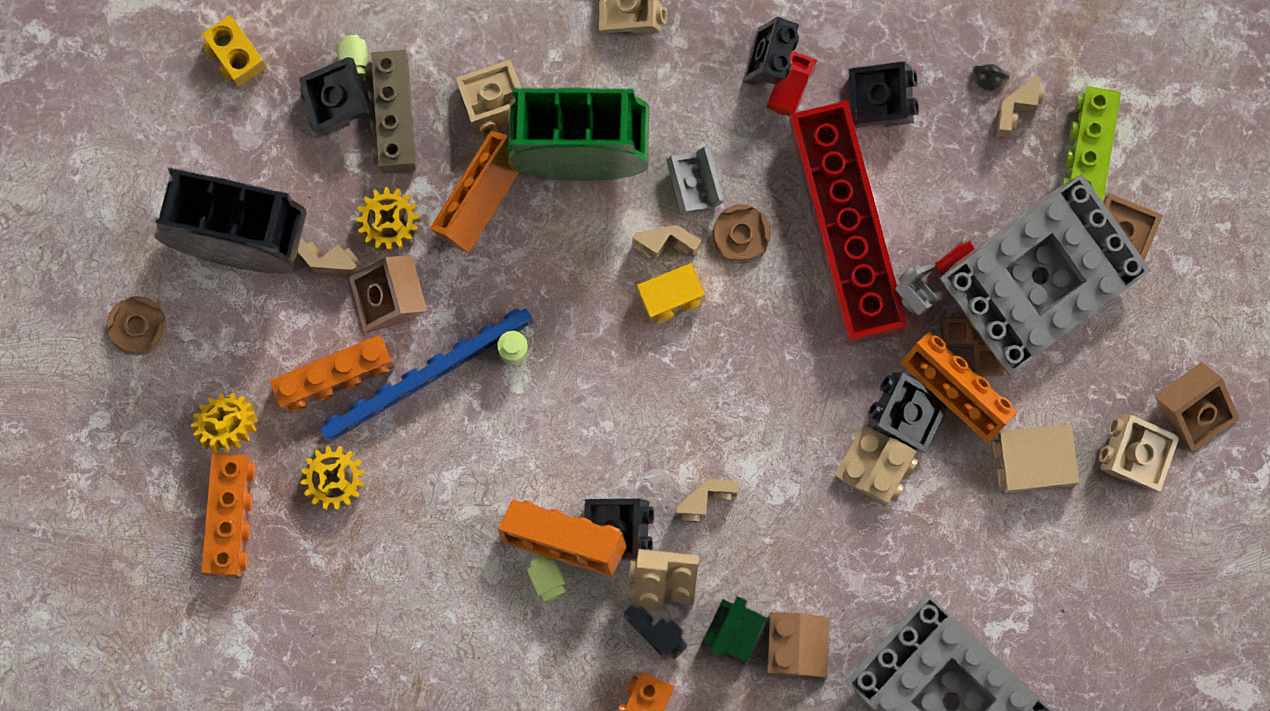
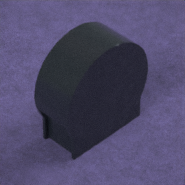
(230, 222)

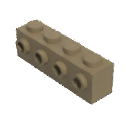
(392, 111)

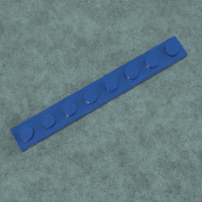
(415, 380)

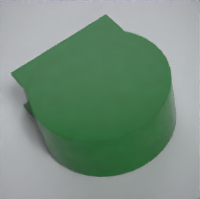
(578, 133)

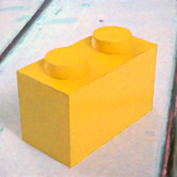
(671, 293)

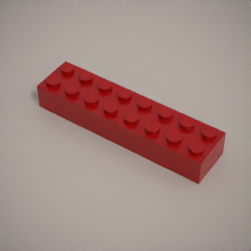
(847, 223)

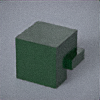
(734, 630)

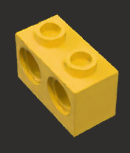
(236, 49)

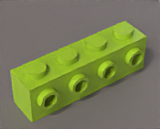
(1093, 137)

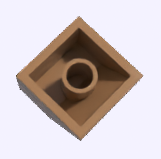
(388, 293)
(1197, 406)
(797, 645)

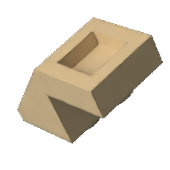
(1023, 99)
(654, 241)
(333, 262)
(695, 505)

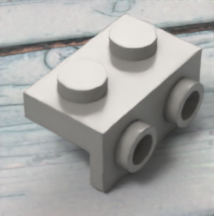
(695, 181)
(915, 293)

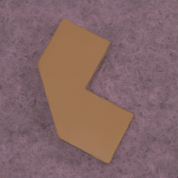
(960, 333)

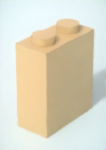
(1036, 459)

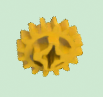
(395, 210)
(224, 422)
(340, 466)

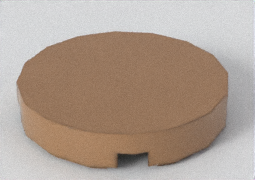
(741, 233)
(136, 325)

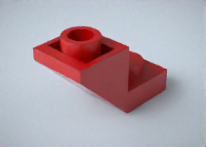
(789, 92)

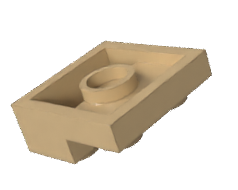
(631, 16)
(488, 96)
(1138, 452)
(877, 465)
(662, 579)

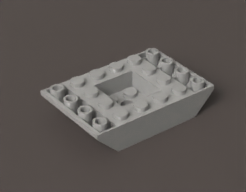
(1084, 263)
(935, 657)

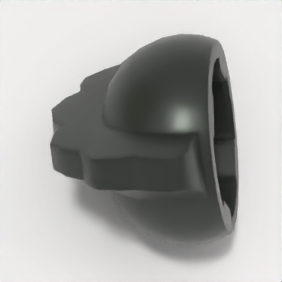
(990, 76)

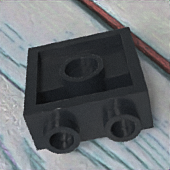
(772, 52)
(883, 94)
(333, 96)
(907, 411)
(626, 515)
(663, 636)

